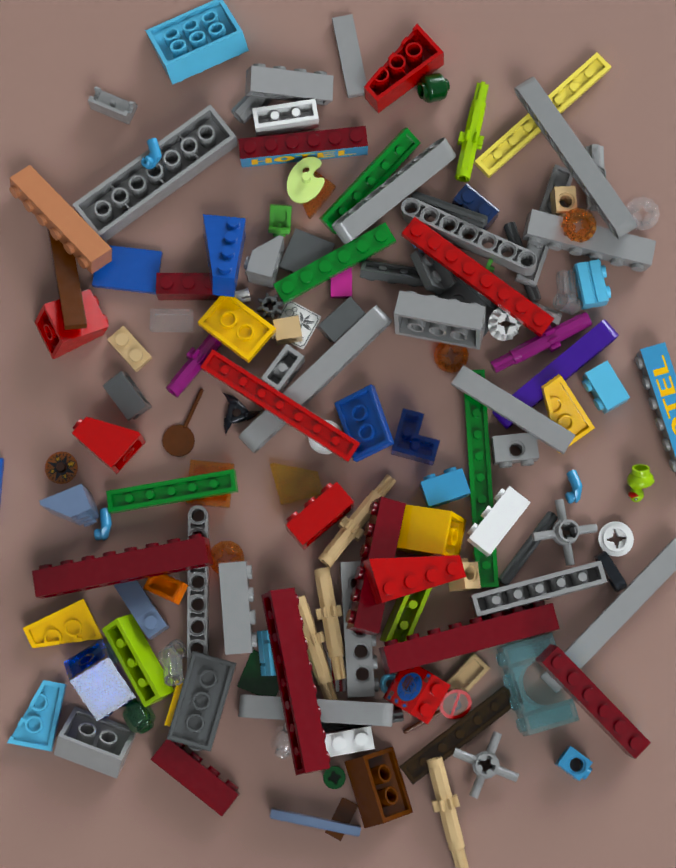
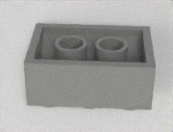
(94, 743)

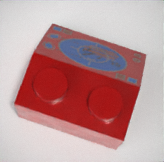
(417, 692)

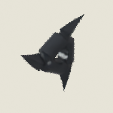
(235, 404)

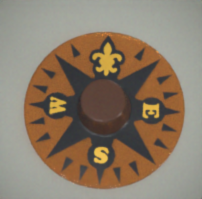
(61, 467)

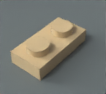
(129, 349)

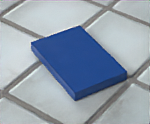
(130, 270)
(365, 422)

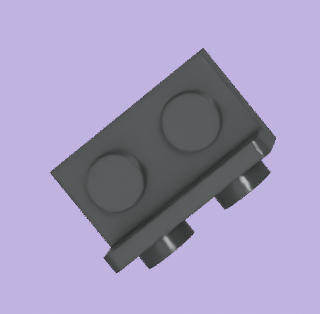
(432, 274)

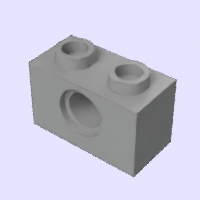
(283, 368)
(524, 441)

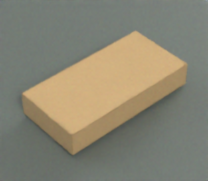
(468, 673)

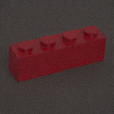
(195, 776)

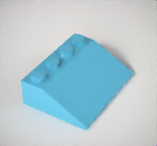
(197, 40)

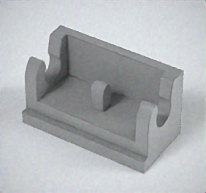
(112, 106)

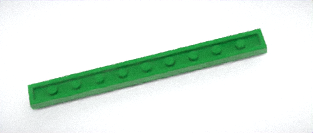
(480, 479)

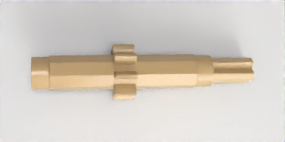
(352, 527)
(329, 615)
(316, 652)
(445, 804)

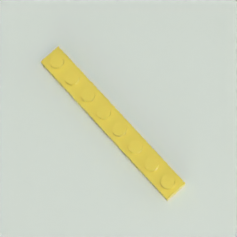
(527, 129)

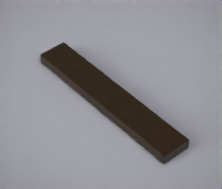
(458, 734)

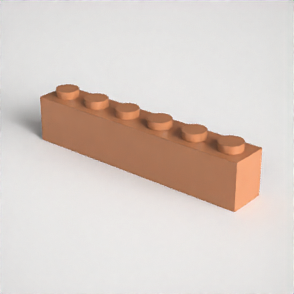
(60, 219)

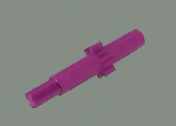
(550, 339)
(192, 366)

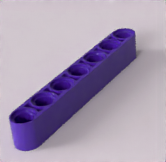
(565, 365)

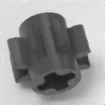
(270, 313)

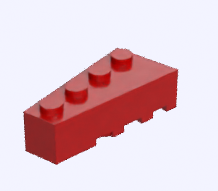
(404, 69)
(407, 575)

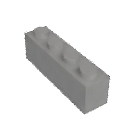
(288, 84)

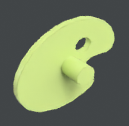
(304, 186)

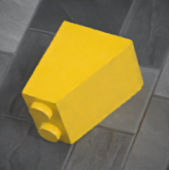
(431, 532)

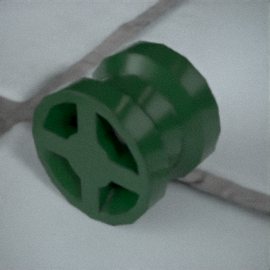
(336, 775)

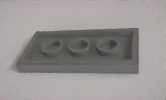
(201, 701)

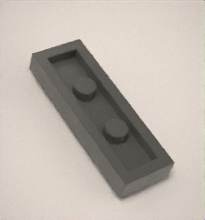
(390, 273)

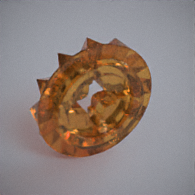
(588, 223)
(445, 363)
(231, 549)

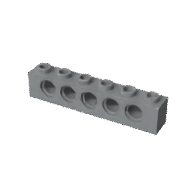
(538, 589)
(356, 687)

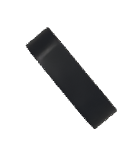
(612, 573)

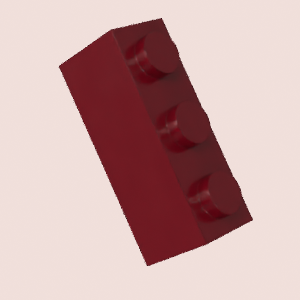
(184, 286)

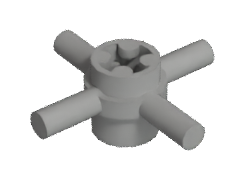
(556, 532)
(482, 756)

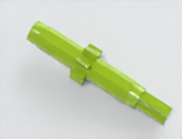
(471, 139)

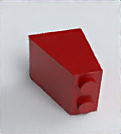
(61, 341)
(108, 442)

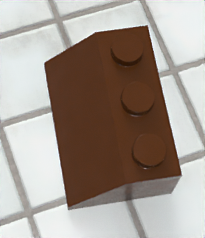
(378, 787)

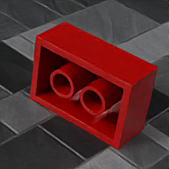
(319, 514)

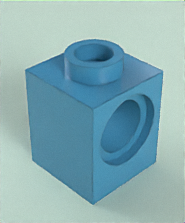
(564, 763)

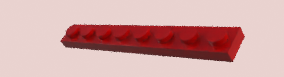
(477, 277)
(280, 405)

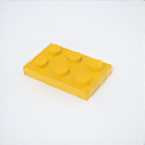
(237, 327)

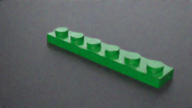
(373, 176)
(334, 263)
(172, 491)

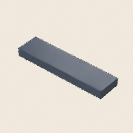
(316, 822)

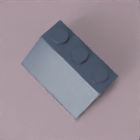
(73, 505)

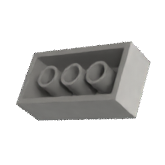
(440, 319)
(237, 608)

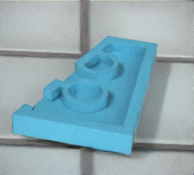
(40, 722)

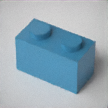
(445, 487)

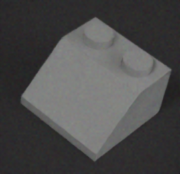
(264, 262)

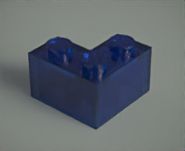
(409, 442)

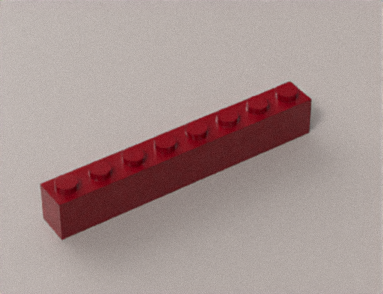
(122, 567)
(468, 638)
(295, 681)

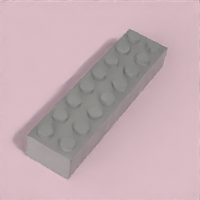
(139, 189)

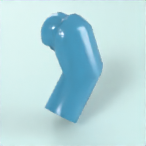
(154, 155)
(576, 487)
(105, 520)

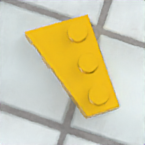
(565, 409)
(64, 626)

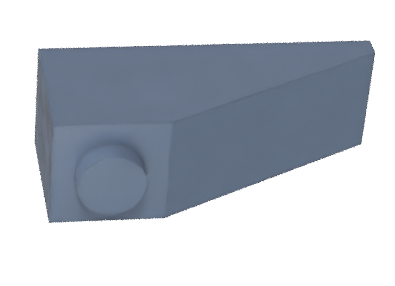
(142, 608)

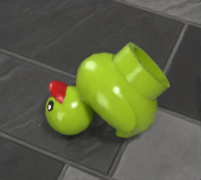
(638, 480)

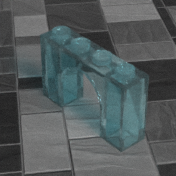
(531, 716)

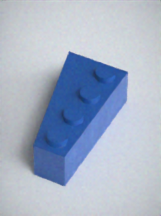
(224, 250)

